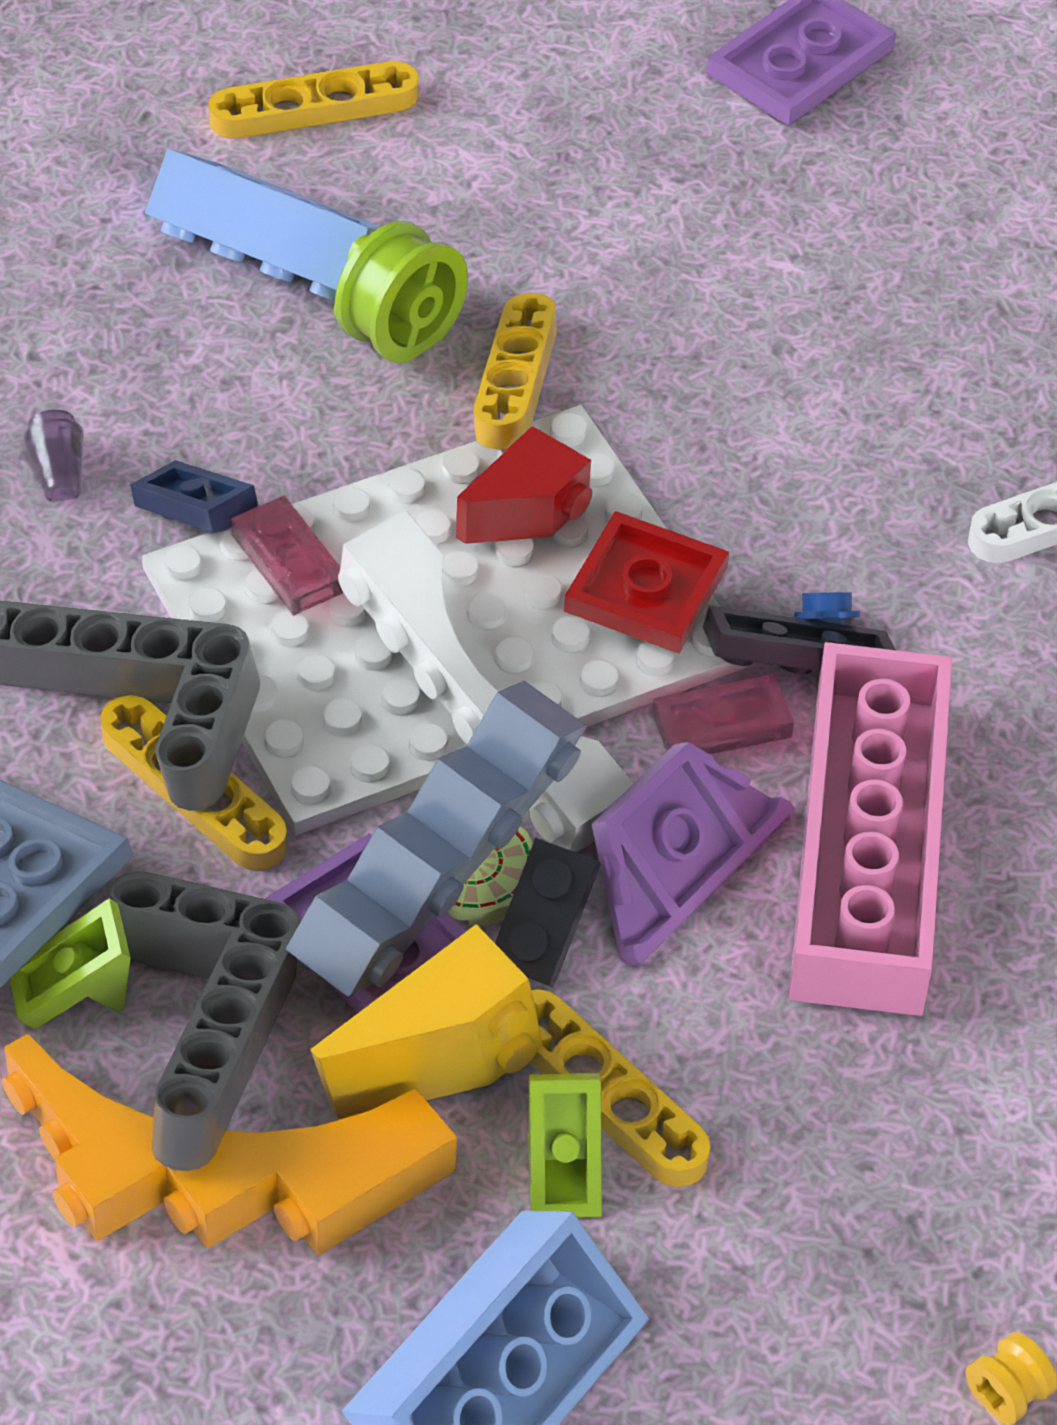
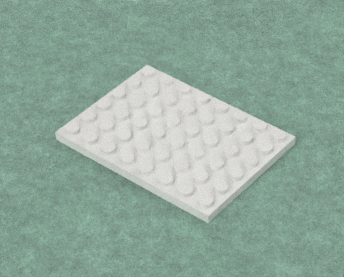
(342, 712)

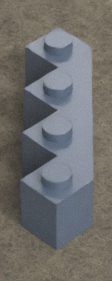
(424, 857)

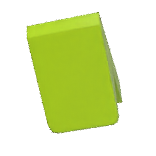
(76, 963)
(565, 1143)

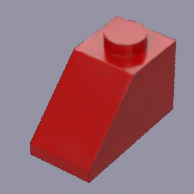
(525, 492)

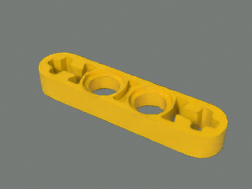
(312, 94)
(510, 369)
(218, 826)
(623, 1081)

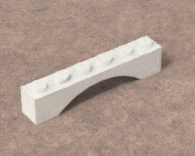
(399, 582)

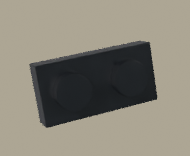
(546, 910)

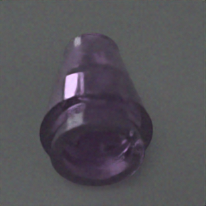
(56, 452)

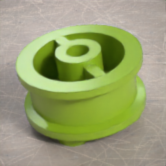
(400, 290)

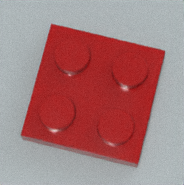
(646, 582)

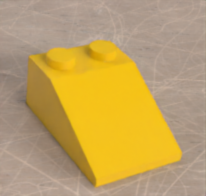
(437, 1030)

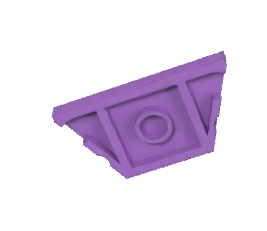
(676, 843)

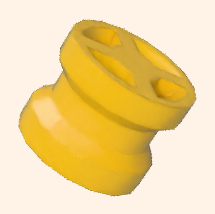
(1012, 1378)

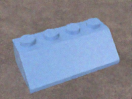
(255, 220)
(512, 1335)

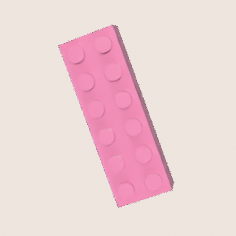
(872, 831)

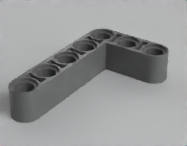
(192, 664)
(242, 952)

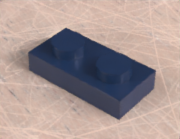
(194, 496)

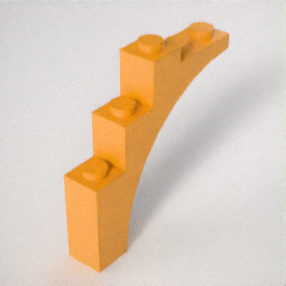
(315, 1178)

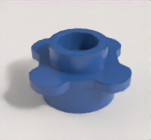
(827, 607)

